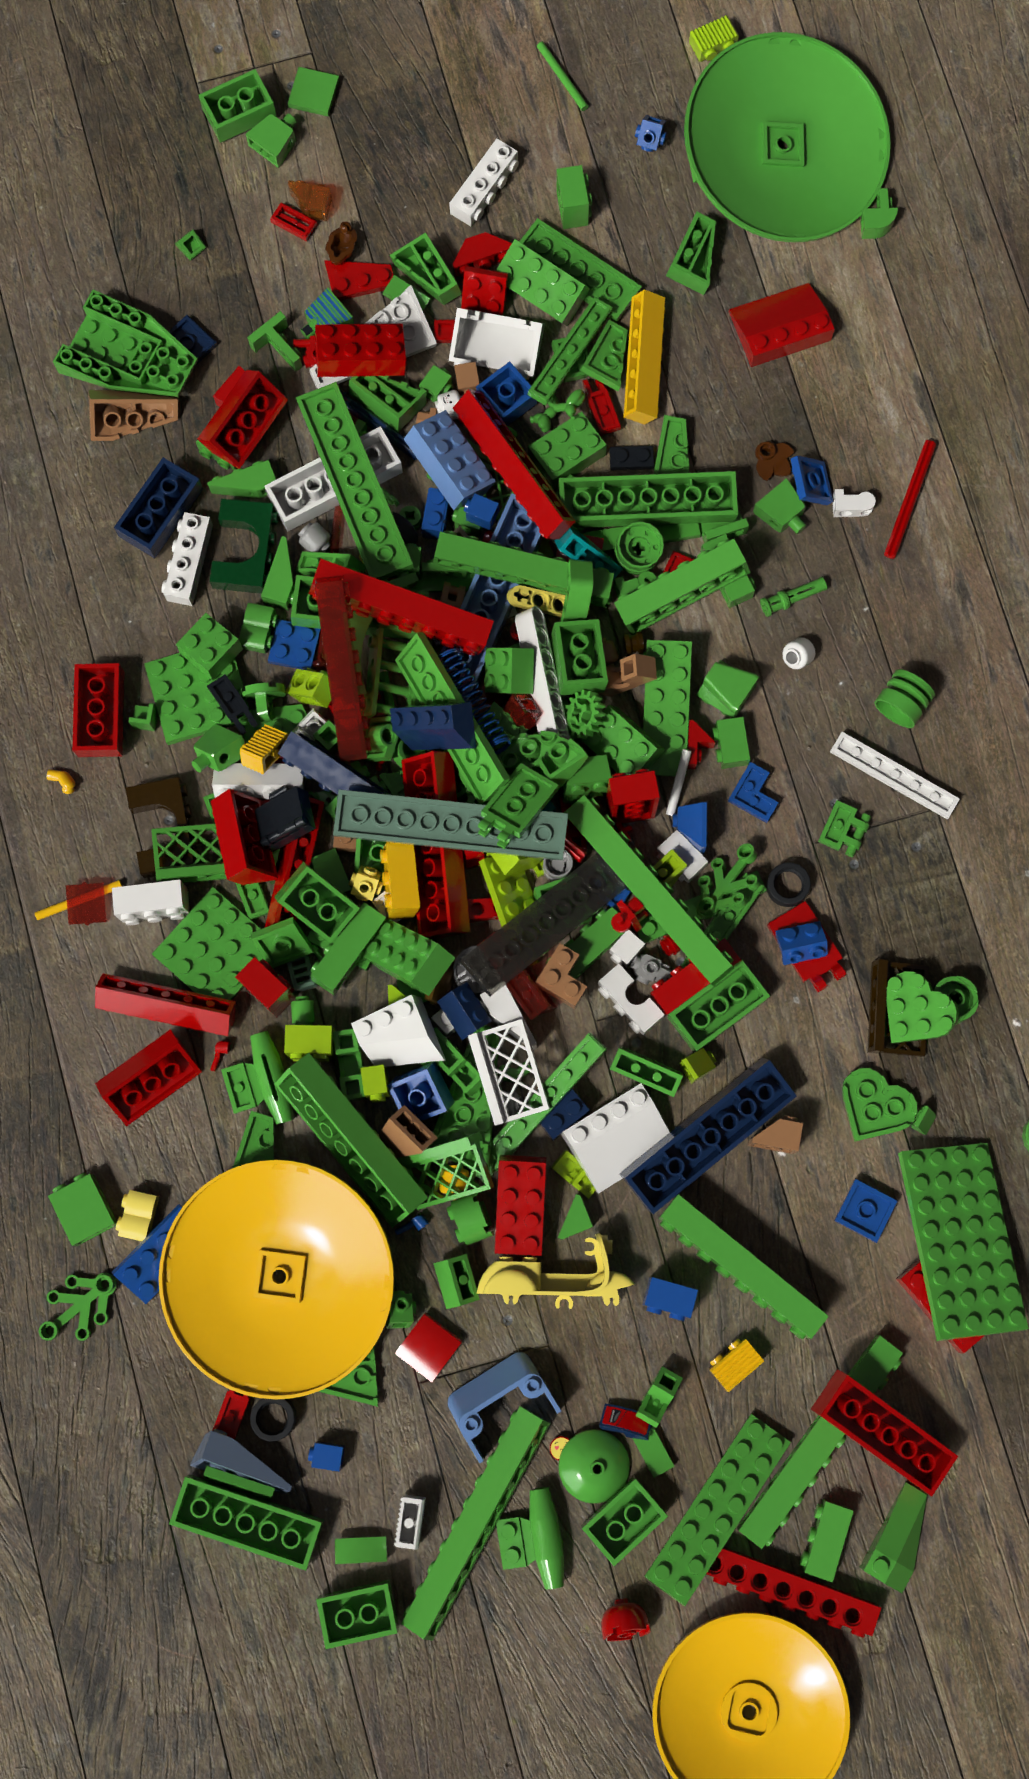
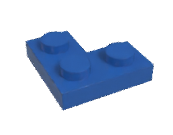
(747, 794)

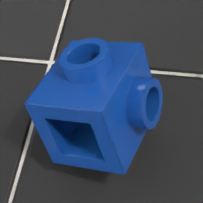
(651, 133)

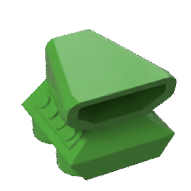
(727, 688)

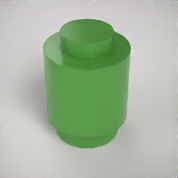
(302, 1011)

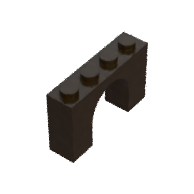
(169, 796)

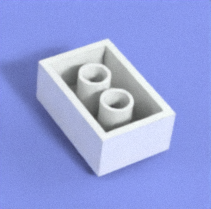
(151, 902)

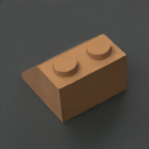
(780, 1136)

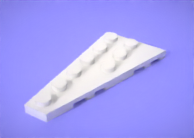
(401, 310)

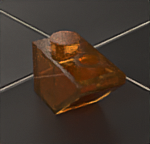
(311, 199)

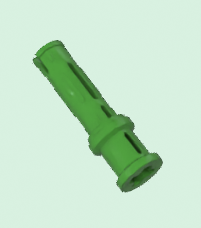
(784, 602)

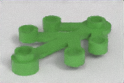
(726, 884)
(81, 1303)

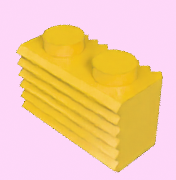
(263, 749)
(735, 1364)

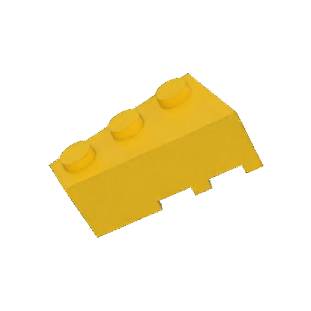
(400, 881)

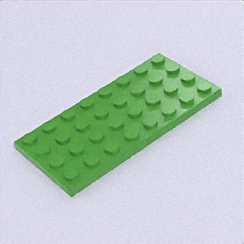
(962, 1241)

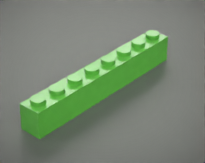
(514, 565)

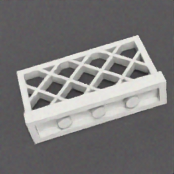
(490, 1079)

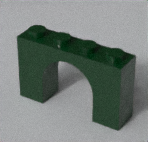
(253, 573)

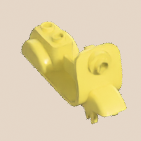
(526, 1278)

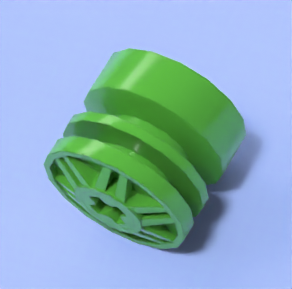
(647, 540)
(904, 698)

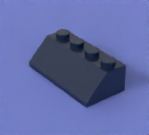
(435, 726)

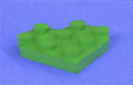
(917, 1010)
(875, 1106)

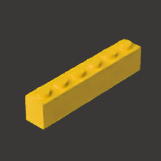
(644, 357)

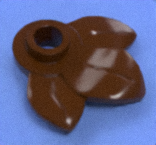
(776, 462)

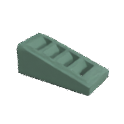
(305, 985)

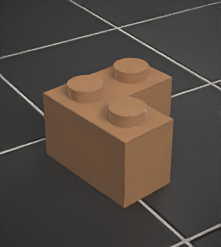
(556, 978)

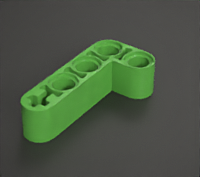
(578, 590)

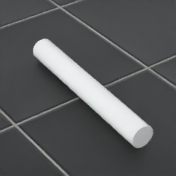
(678, 783)

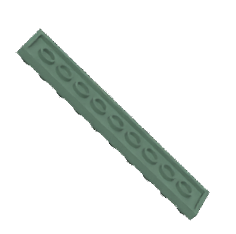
(441, 825)

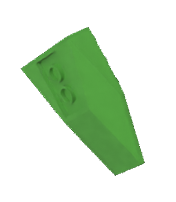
(125, 350)

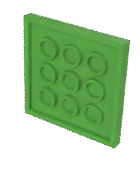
(184, 700)
(210, 947)

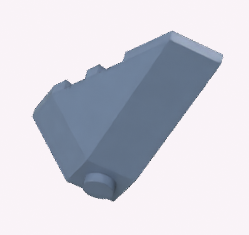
(229, 1456)

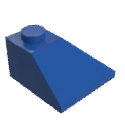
(692, 824)

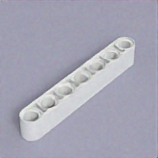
(534, 634)

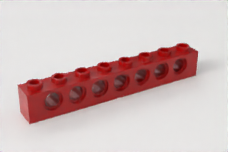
(860, 1626)

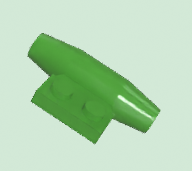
(253, 1083)
(534, 1539)

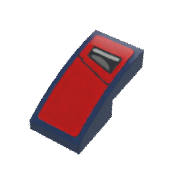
(624, 1420)

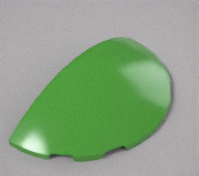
(544, 753)

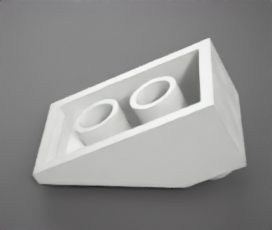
(504, 1010)

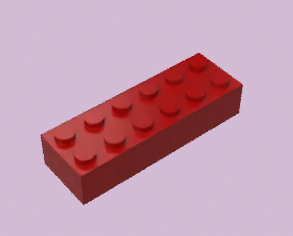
(884, 1432)

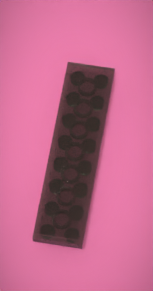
(543, 924)

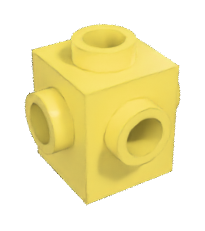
(367, 876)

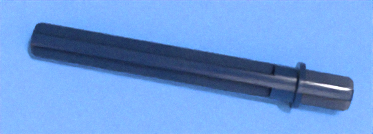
(374, 422)

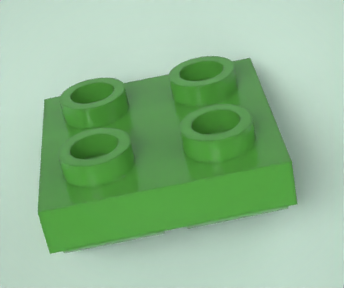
(382, 739)

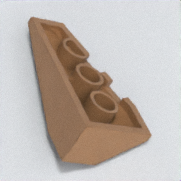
(123, 413)

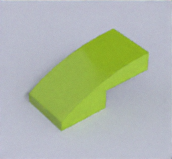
(571, 1171)

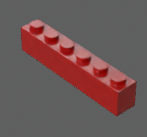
(291, 858)
(165, 1004)

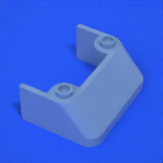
(491, 1385)

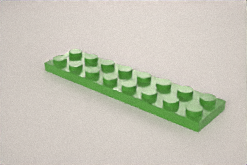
(434, 686)
(717, 1510)

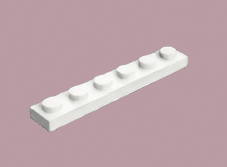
(894, 775)

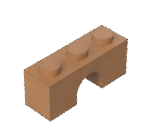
(633, 672)

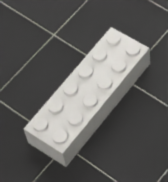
(308, 490)

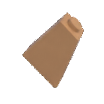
(406, 1134)

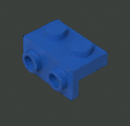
(802, 943)

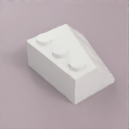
(399, 1034)

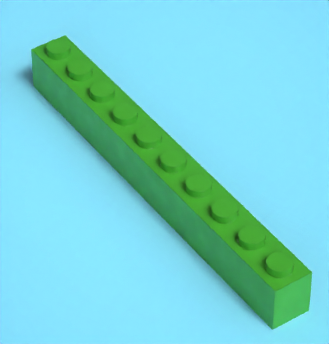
(649, 891)
(813, 1451)
(475, 1524)

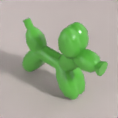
(573, 402)

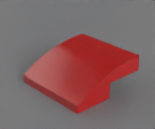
(428, 1347)

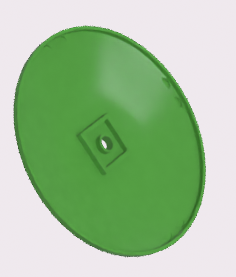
(815, 103)

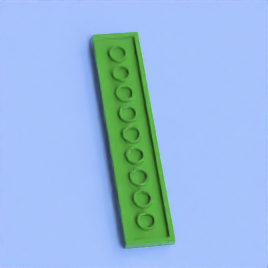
(354, 482)

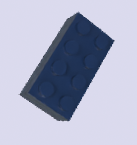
(158, 507)

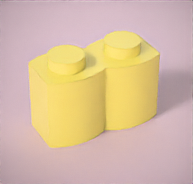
(138, 1215)

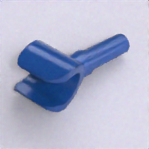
(418, 1221)

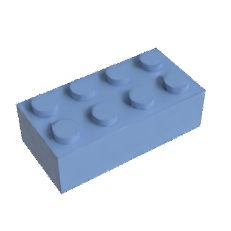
(449, 459)

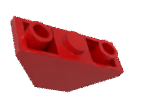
(480, 252)

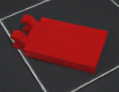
(812, 968)

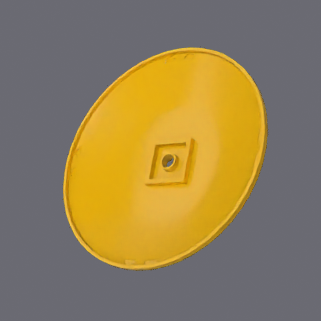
(223, 1290)

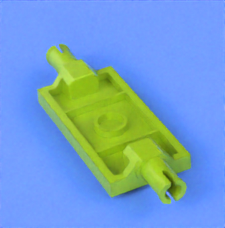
(509, 893)

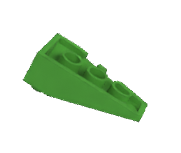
(896, 1543)

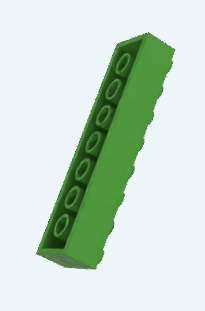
(650, 499)
(350, 1140)
(743, 1267)

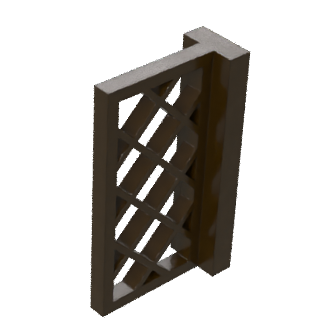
(878, 1009)

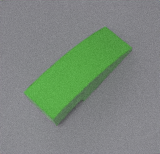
(458, 1066)

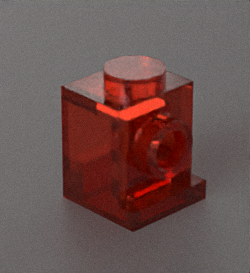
(523, 710)

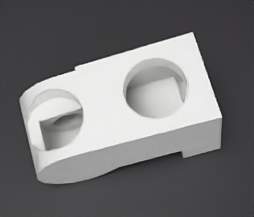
(852, 504)

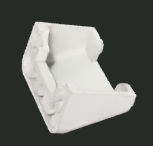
(496, 340)

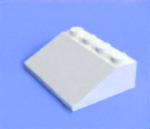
(615, 1136)

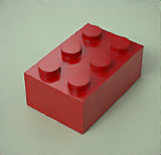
(266, 986)

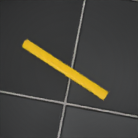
(59, 907)

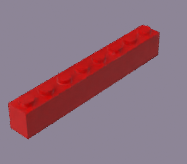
(513, 465)

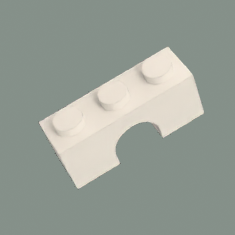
(641, 1016)

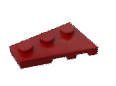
(357, 278)

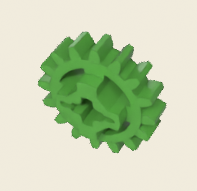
(584, 714)

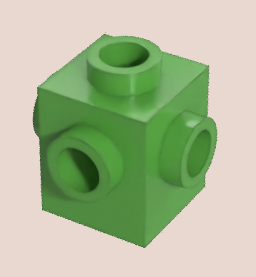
(401, 1311)

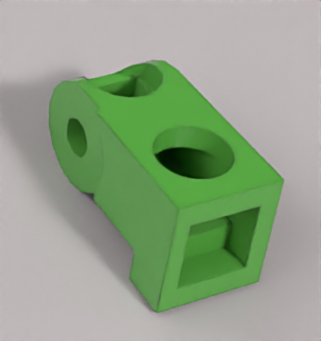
(630, 586)

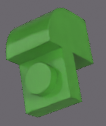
(879, 220)
(658, 1396)

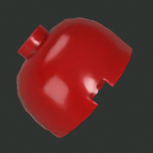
(624, 1621)

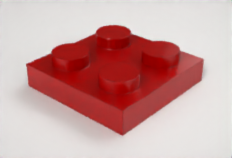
(484, 290)

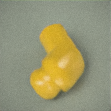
(63, 778)

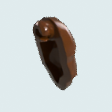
(341, 243)

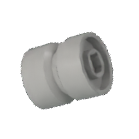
(557, 869)

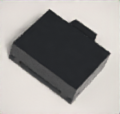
(284, 817)

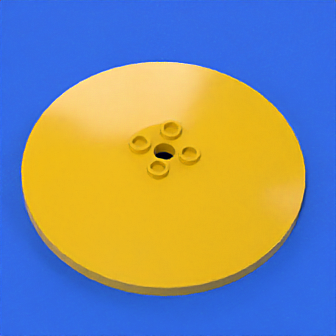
(756, 1662)

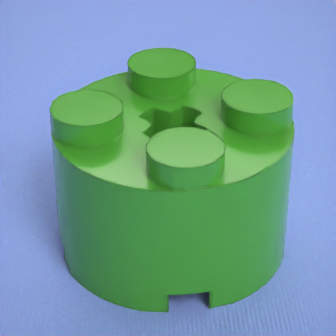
(963, 991)
(470, 1219)

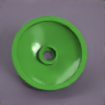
(579, 1458)

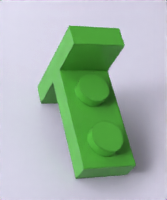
(271, 333)

